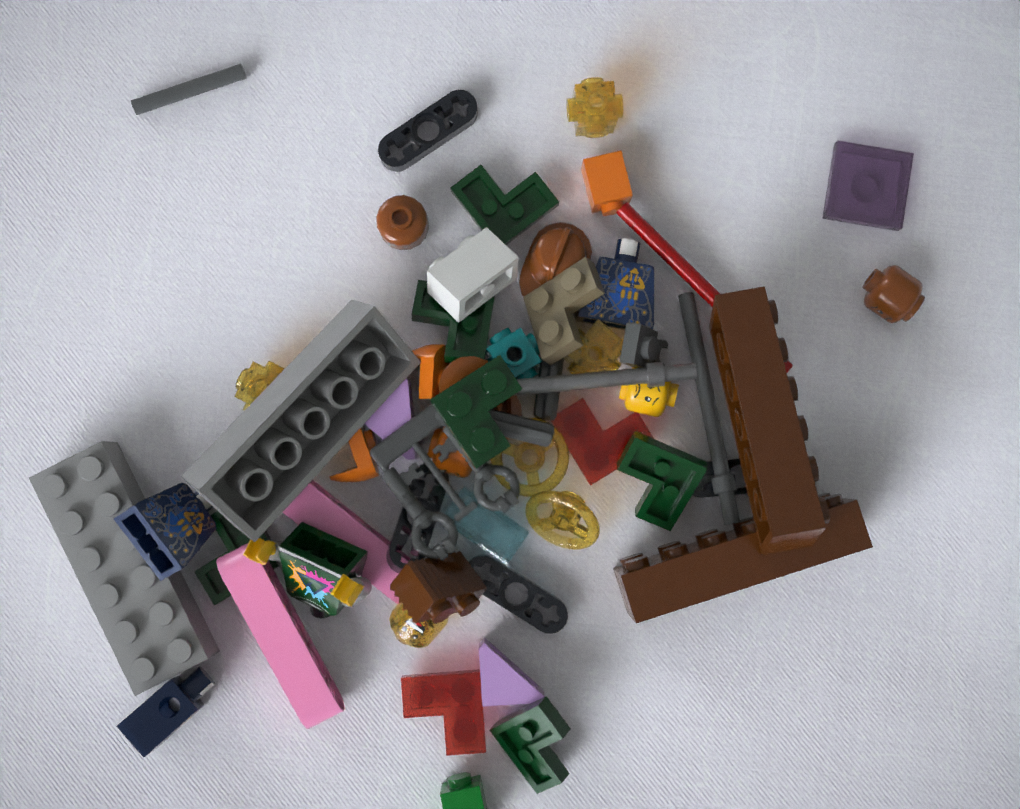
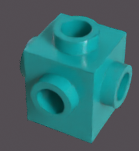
(527, 346)

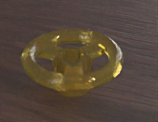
(534, 485)
(566, 515)

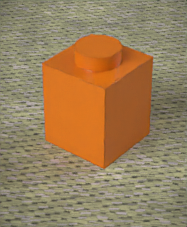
(606, 182)

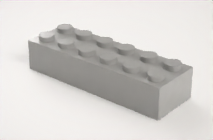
(302, 419)
(147, 621)

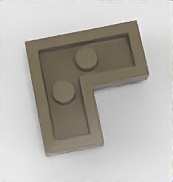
(553, 307)

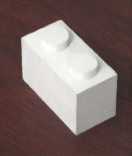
(472, 274)

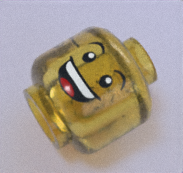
(413, 634)

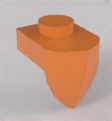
(431, 368)
(366, 467)

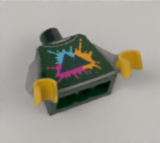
(316, 568)

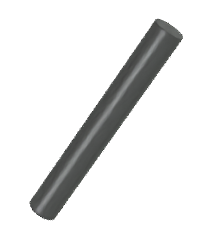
(188, 89)

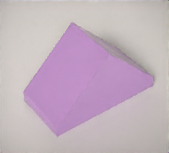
(394, 414)
(503, 680)

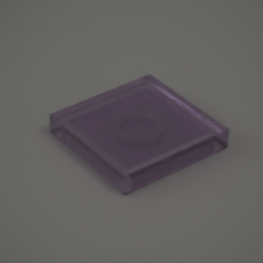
(868, 185)

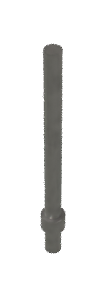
(652, 374)

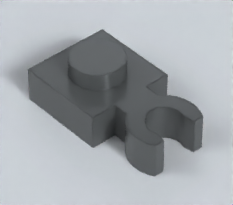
(641, 346)

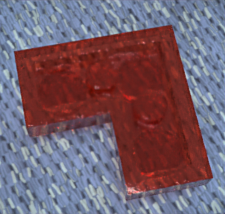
(590, 446)
(456, 698)

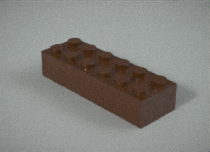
(766, 422)
(730, 562)

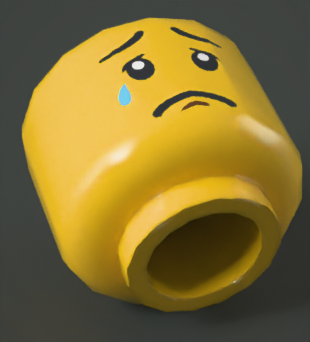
(649, 400)

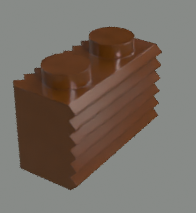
(438, 588)

